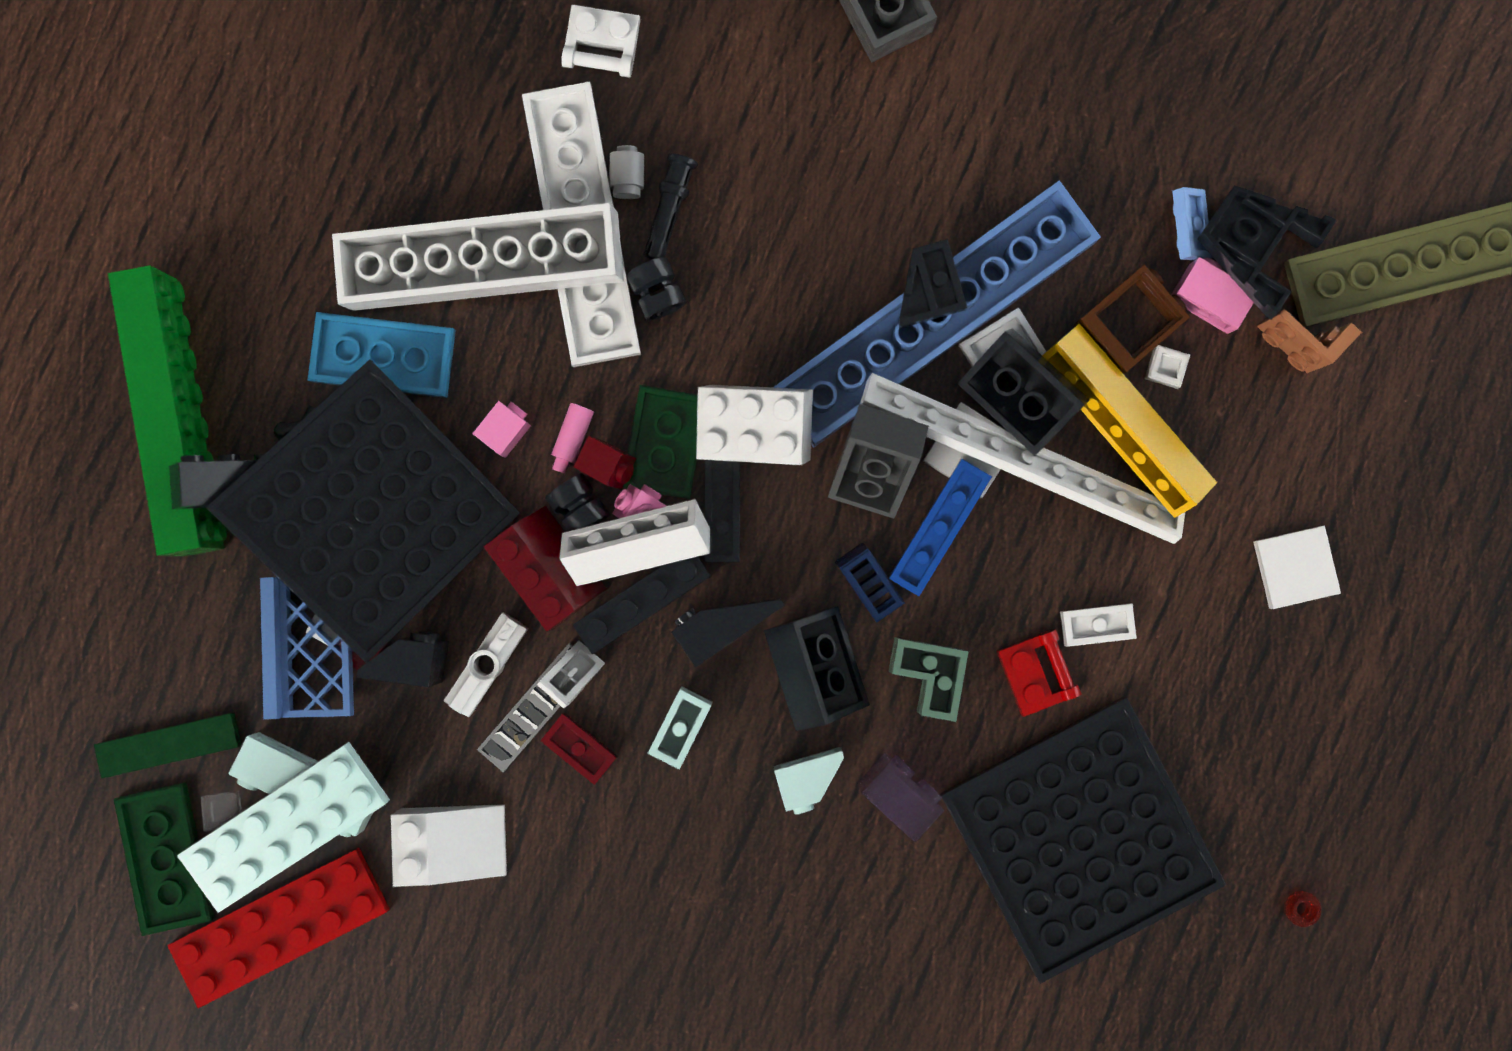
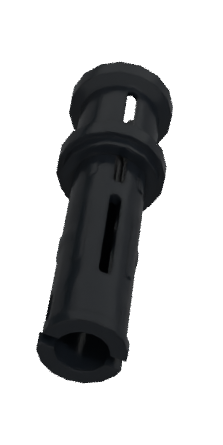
(672, 192)

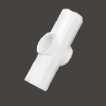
(473, 682)

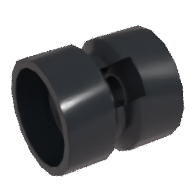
(650, 278)
(576, 504)

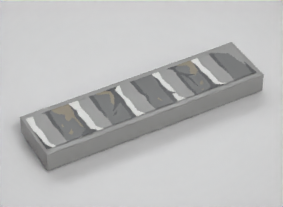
(521, 723)

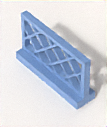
(278, 657)

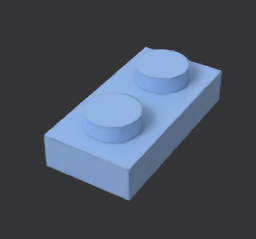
(1191, 219)

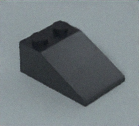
(715, 628)

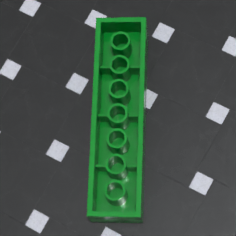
(163, 402)

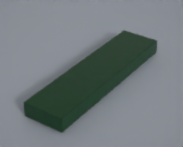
(167, 745)

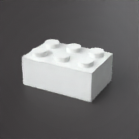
(754, 424)

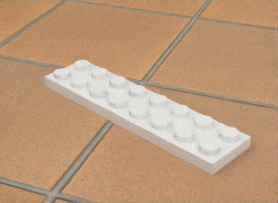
(575, 174)

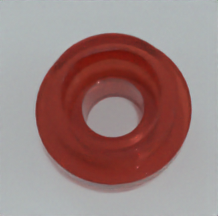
(1312, 911)

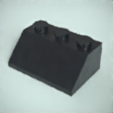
(1023, 391)
(817, 669)

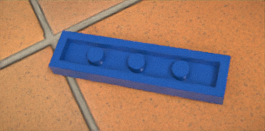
(940, 527)

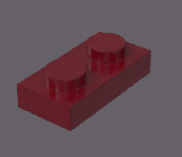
(578, 748)

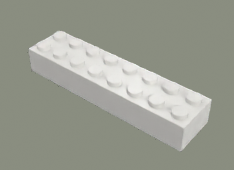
(478, 257)

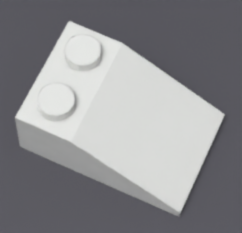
(448, 844)

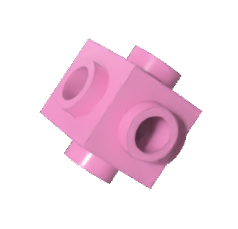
(636, 501)

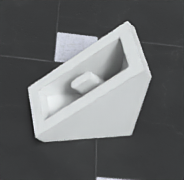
(571, 674)

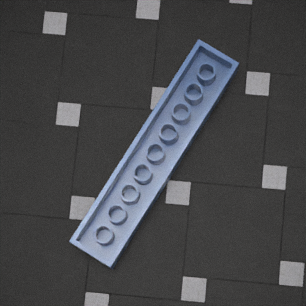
(992, 277)

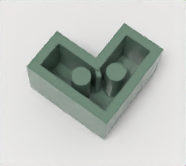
(941, 675)

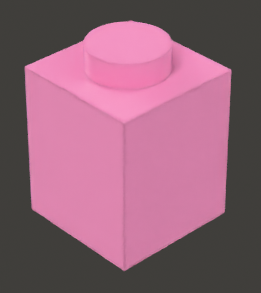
(503, 428)

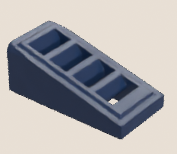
(853, 558)

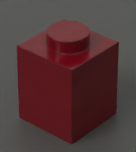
(605, 463)

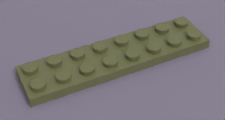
(1402, 265)

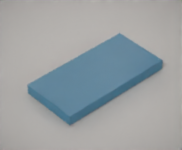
(408, 353)

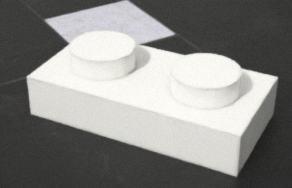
(1098, 625)

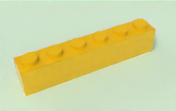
(1131, 423)

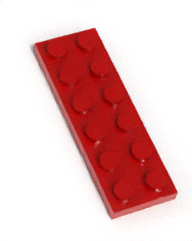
(278, 927)

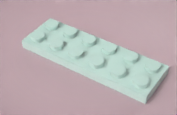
(283, 827)

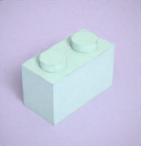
(680, 727)

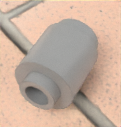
(626, 172)

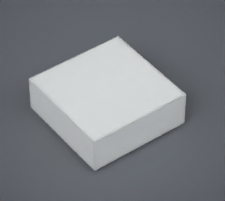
(1167, 366)

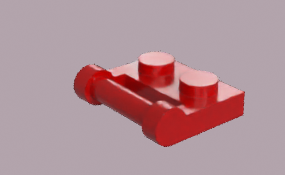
(1028, 678)

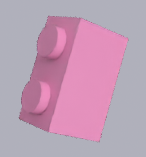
(1213, 295)

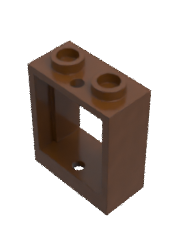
(1168, 305)

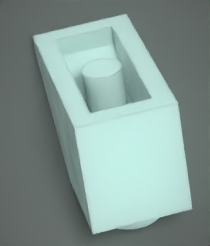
(807, 779)

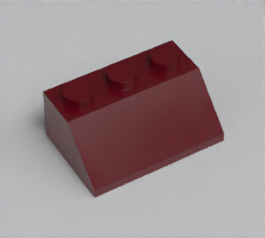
(532, 564)

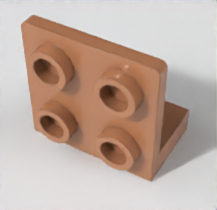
(1303, 349)

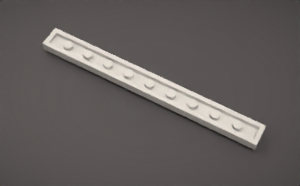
(1007, 453)

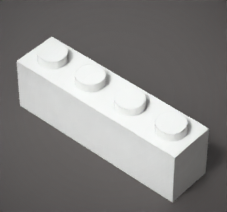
(635, 542)

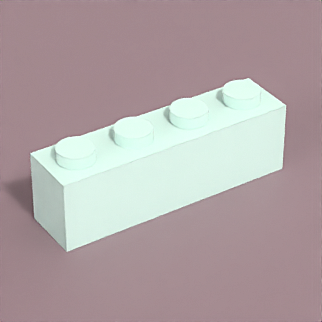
(270, 764)

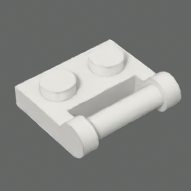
(601, 30)

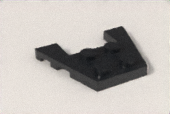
(1246, 234)

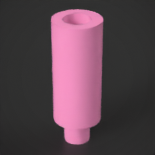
(571, 436)

